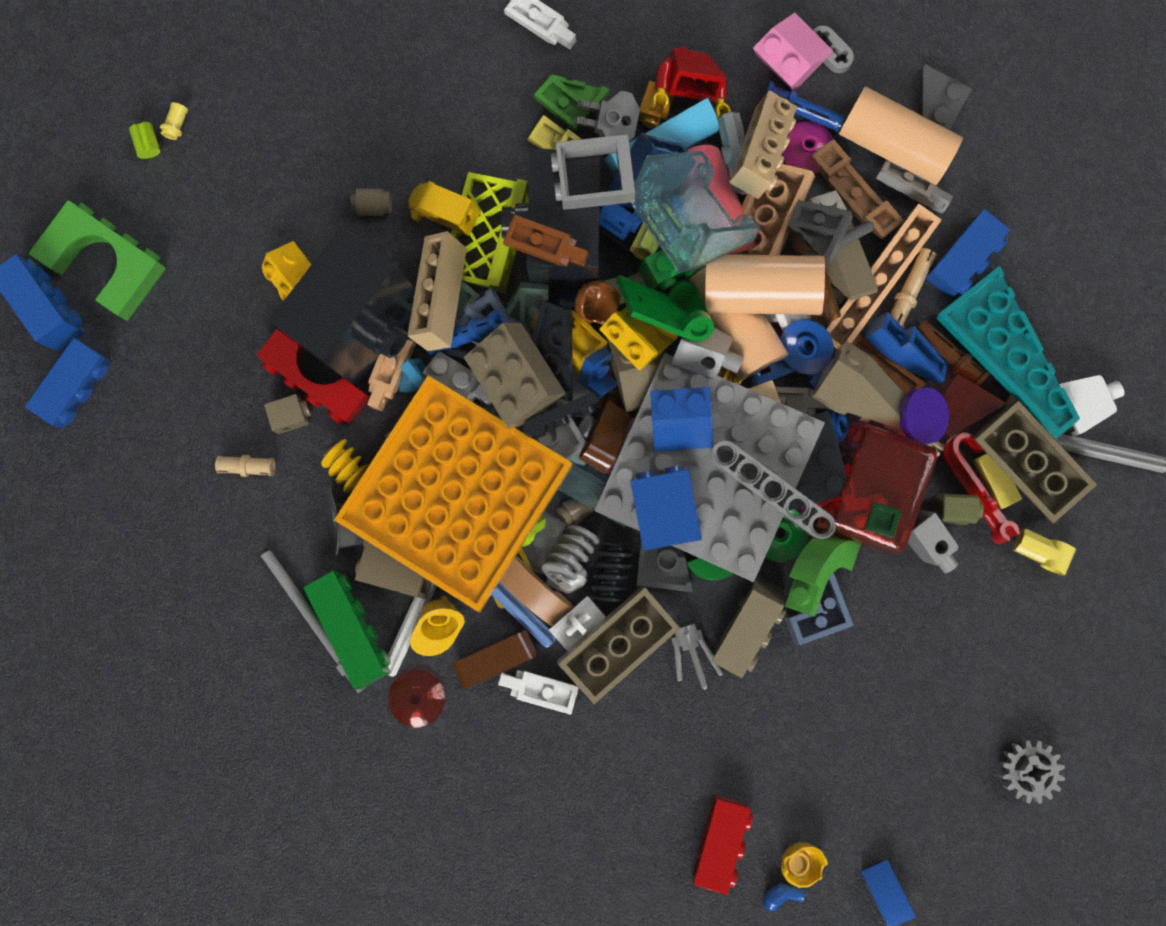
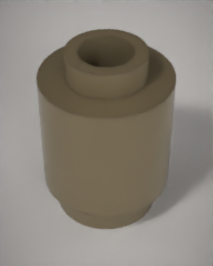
(371, 202)

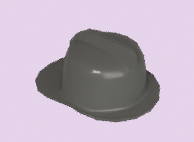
(342, 536)

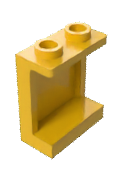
(637, 339)

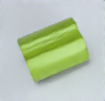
(144, 140)

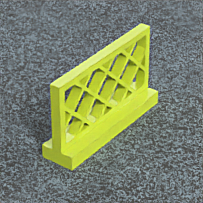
(503, 255)

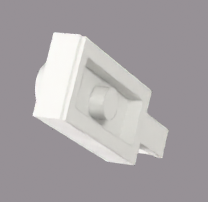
(541, 21)
(541, 690)

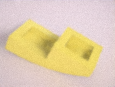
(548, 133)

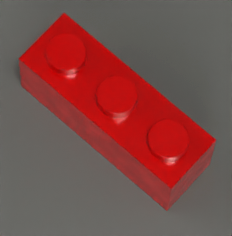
(722, 845)

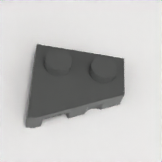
(941, 97)
(820, 227)

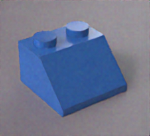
(681, 419)

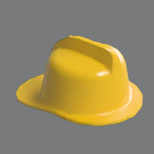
(436, 627)

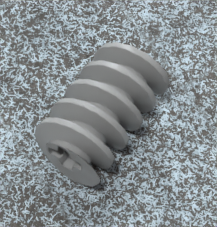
(567, 554)

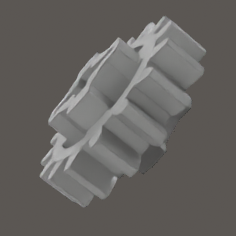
(1037, 781)

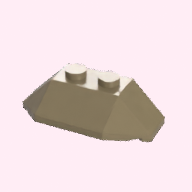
(630, 381)

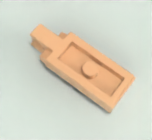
(387, 376)

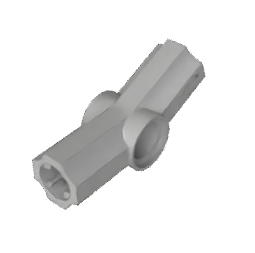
(732, 138)

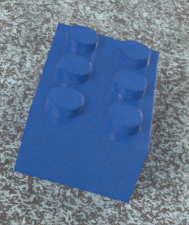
(39, 303)

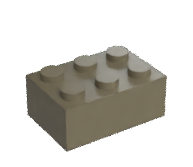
(514, 374)

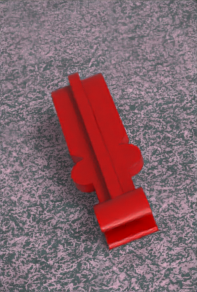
(1000, 528)

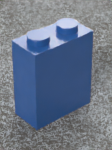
(665, 508)

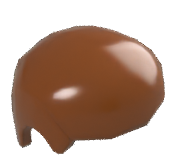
(596, 301)

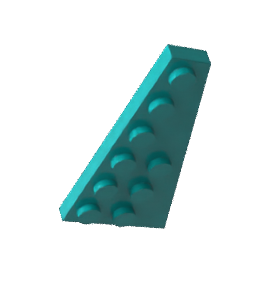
(1004, 342)

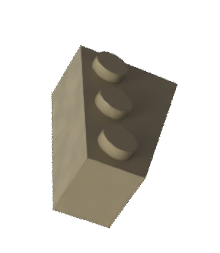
(750, 627)

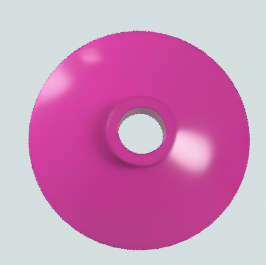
(797, 153)

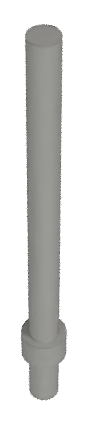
(302, 606)

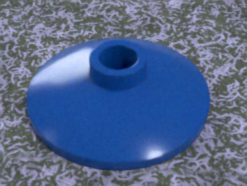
(800, 355)

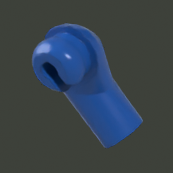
(780, 893)

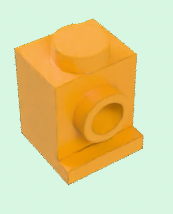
(653, 118)

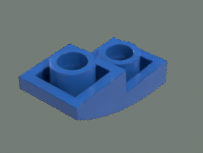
(888, 894)

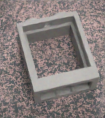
(590, 147)

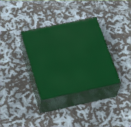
(882, 520)

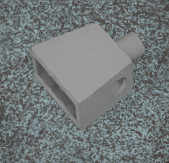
(707, 355)
(933, 541)

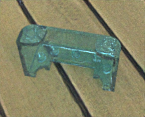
(684, 213)

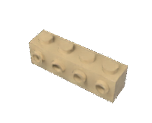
(763, 145)
(437, 291)

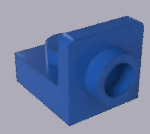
(619, 220)
(594, 373)

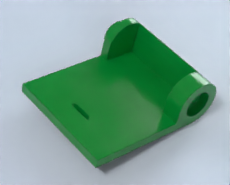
(678, 311)

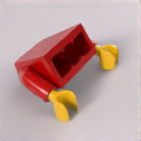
(690, 76)

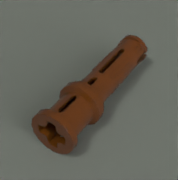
(961, 362)

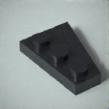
(554, 341)

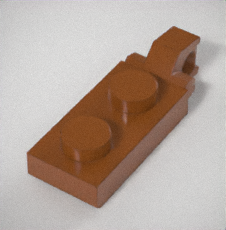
(543, 242)

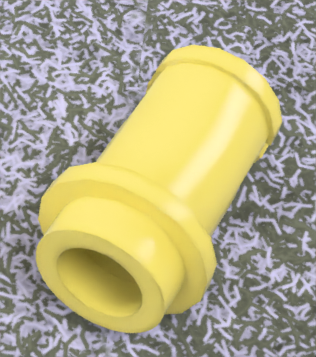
(174, 121)

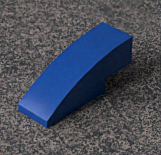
(906, 348)

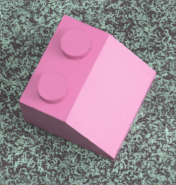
(792, 51)

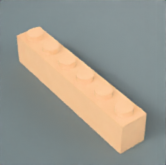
(886, 272)

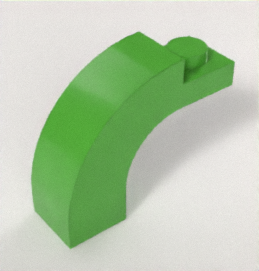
(814, 569)

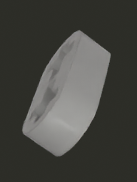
(839, 48)

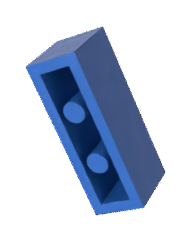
(969, 254)
(68, 384)

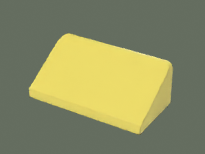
(996, 482)

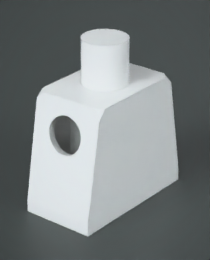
(1092, 401)

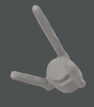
(688, 639)

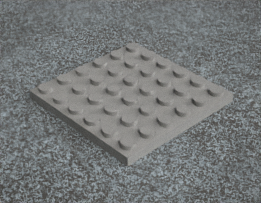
(731, 518)

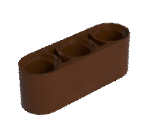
(605, 436)
(495, 659)

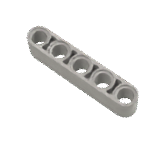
(786, 495)

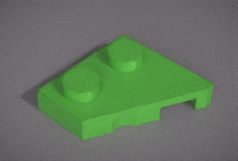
(562, 98)

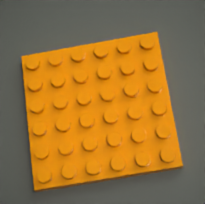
(453, 493)

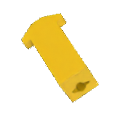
(443, 207)
(584, 341)

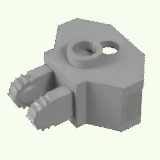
(610, 114)

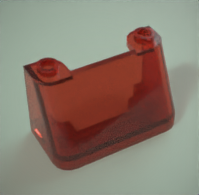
(886, 471)

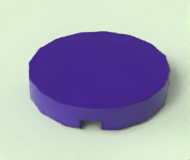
(924, 415)

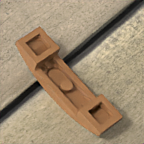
(854, 191)
(535, 593)

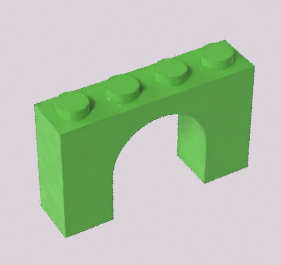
(76, 229)

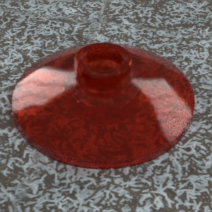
(430, 693)

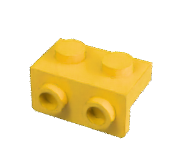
(285, 267)

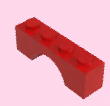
(286, 357)

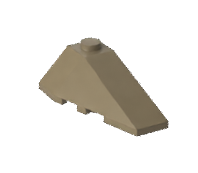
(850, 267)
(860, 387)

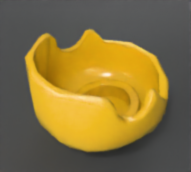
(803, 864)

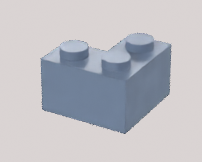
(830, 617)

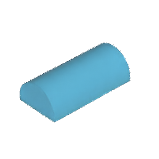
(685, 128)

